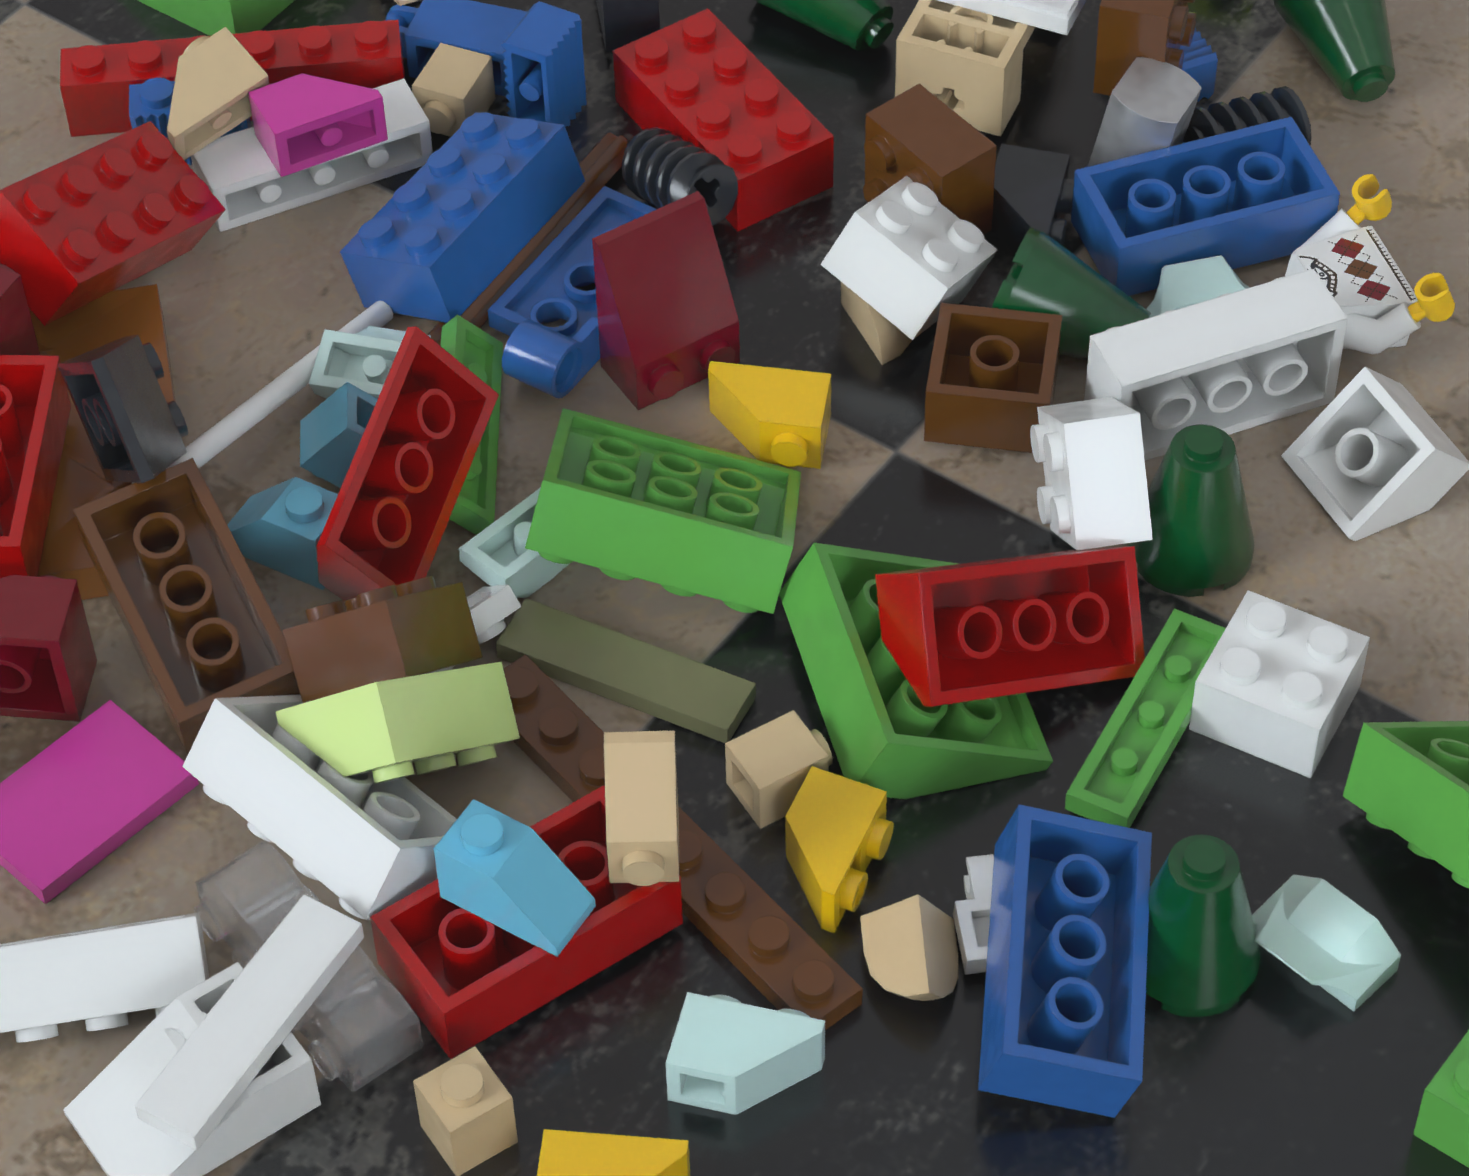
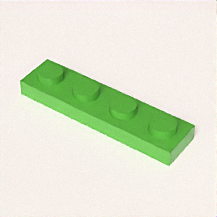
(483, 357)
(1144, 724)

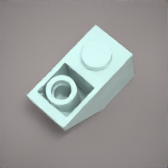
(739, 1053)

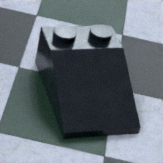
(125, 409)

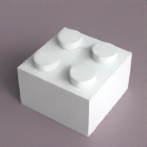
(909, 256)
(1092, 473)
(1278, 683)

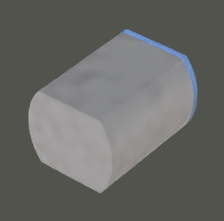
(1146, 111)

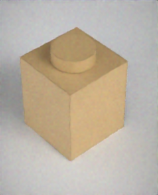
(454, 87)
(771, 765)
(466, 1111)

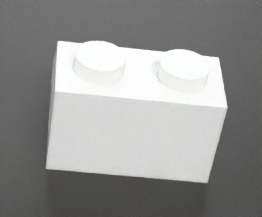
(1375, 457)

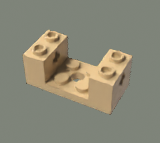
(964, 61)

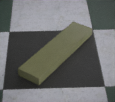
(628, 670)

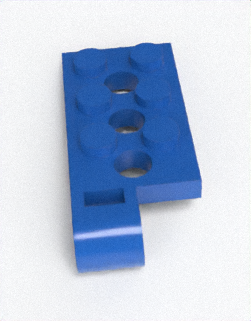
(546, 291)

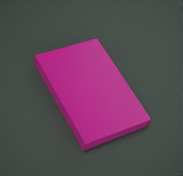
(85, 799)

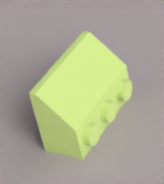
(408, 722)

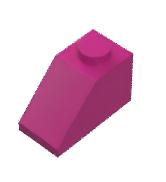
(315, 120)

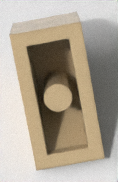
(211, 91)
(641, 807)

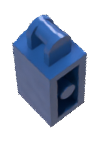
(459, 24)

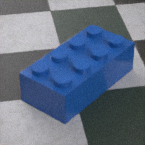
(1226, 195)
(463, 216)
(1066, 962)

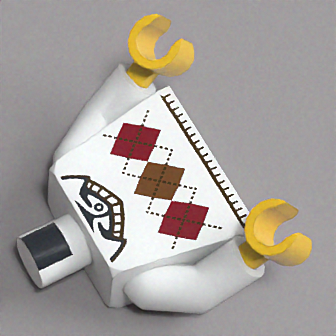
(1366, 278)

